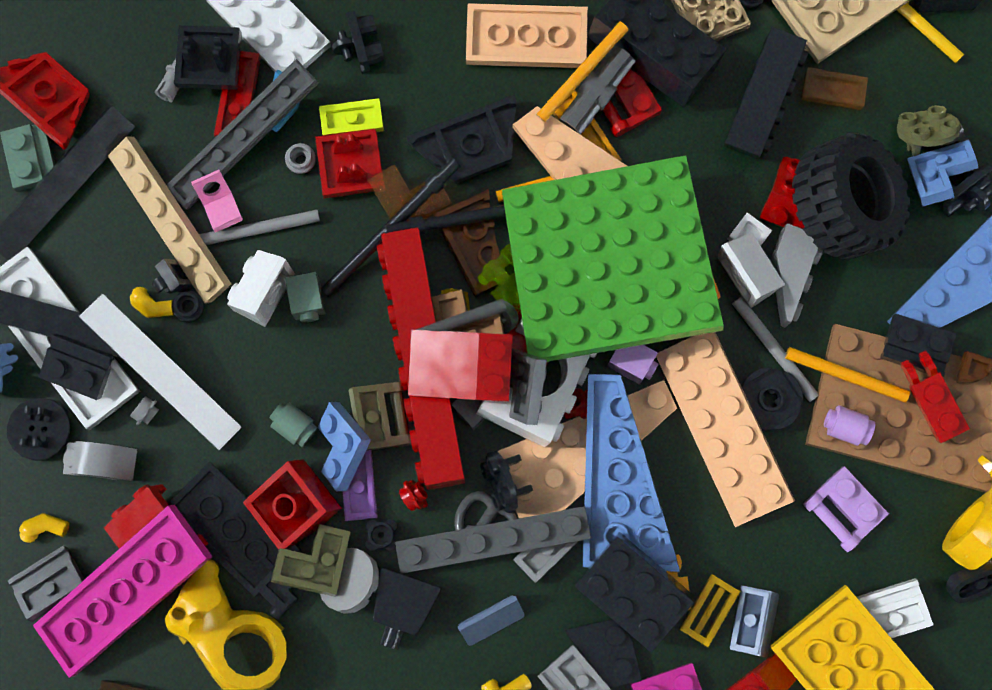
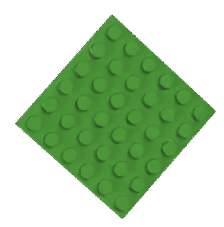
(611, 260)

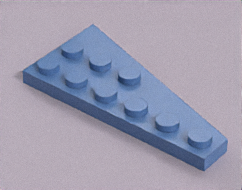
(958, 285)
(618, 478)

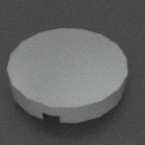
(356, 583)

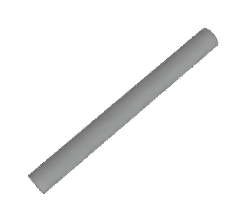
(261, 227)
(774, 347)

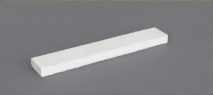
(160, 371)

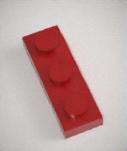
(235, 101)

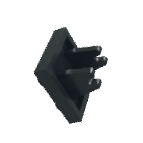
(207, 57)

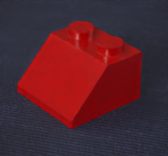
(291, 504)

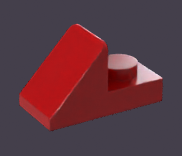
(768, 675)

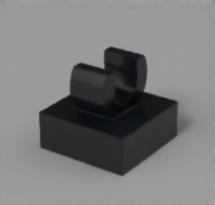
(172, 277)

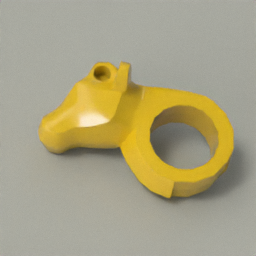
(971, 534)
(208, 622)

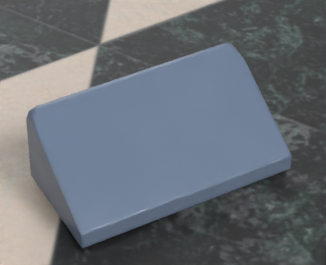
(491, 620)
(754, 621)

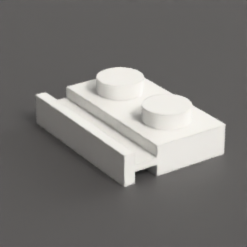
(898, 608)

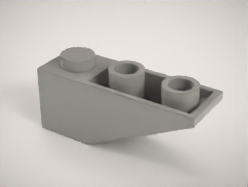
(793, 262)

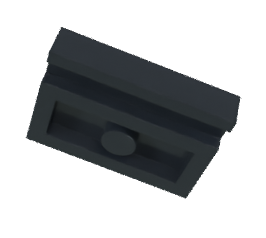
(910, 337)
(76, 366)

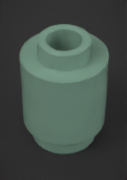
(293, 424)

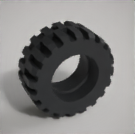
(851, 196)

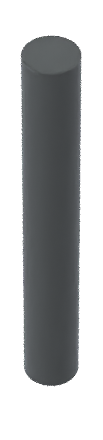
(467, 317)

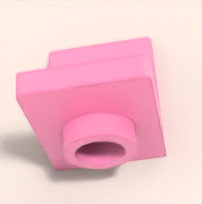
(220, 205)

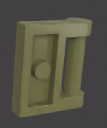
(371, 414)

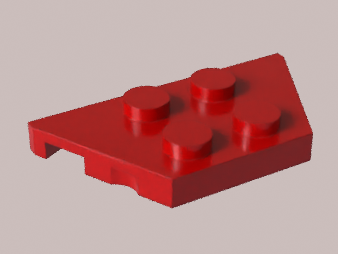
(45, 95)

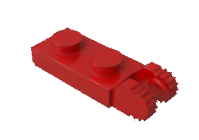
(935, 400)

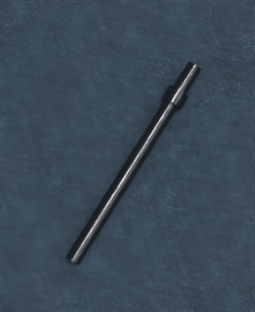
(433, 184)
(448, 220)

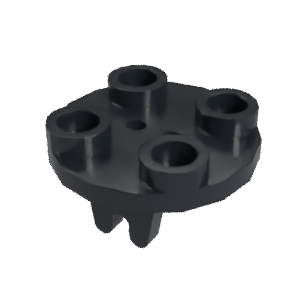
(40, 414)
(497, 472)

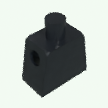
(402, 605)

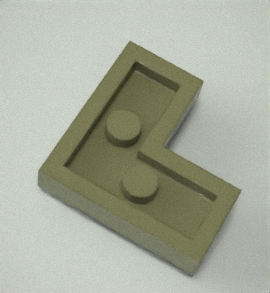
(317, 571)

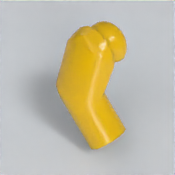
(147, 306)

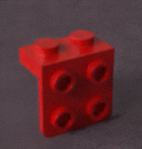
(779, 205)

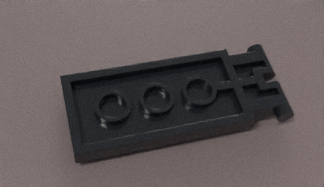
(234, 536)

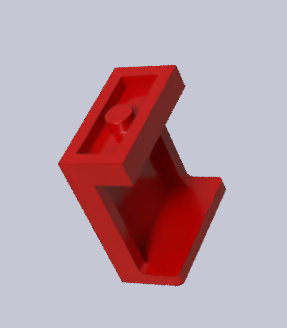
(137, 514)

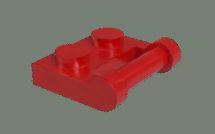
(635, 100)

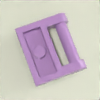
(852, 502)

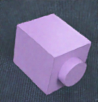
(634, 362)

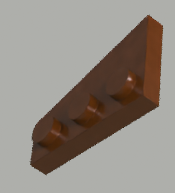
(472, 243)

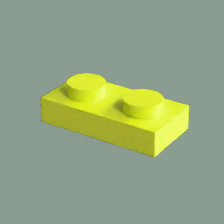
(351, 117)

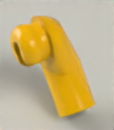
(43, 522)
(520, 683)

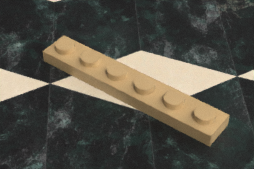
(169, 219)

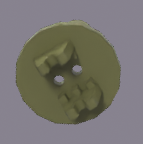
(927, 128)

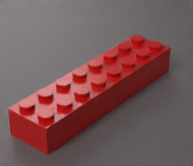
(413, 309)

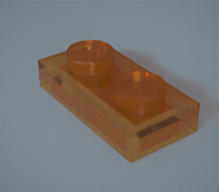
(834, 88)

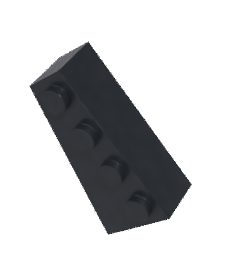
(766, 92)

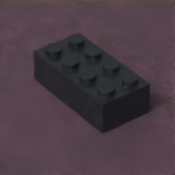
(663, 44)

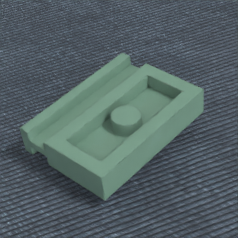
(27, 155)

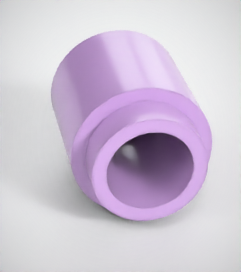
(849, 425)

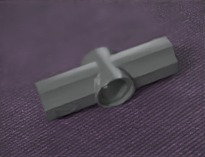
(597, 89)

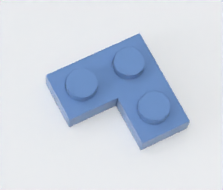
(934, 167)
(348, 445)

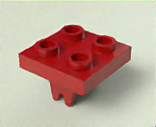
(348, 162)

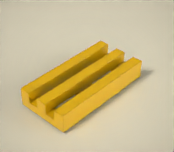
(695, 634)

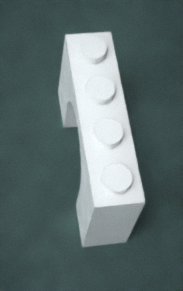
(553, 406)

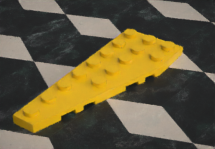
(846, 650)

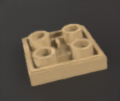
(714, 17)

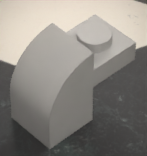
(99, 460)

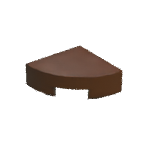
(973, 368)

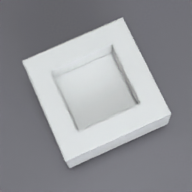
(750, 224)

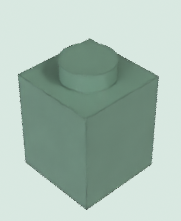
(305, 297)

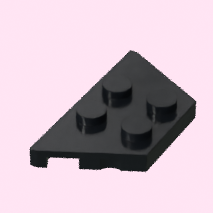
(475, 140)

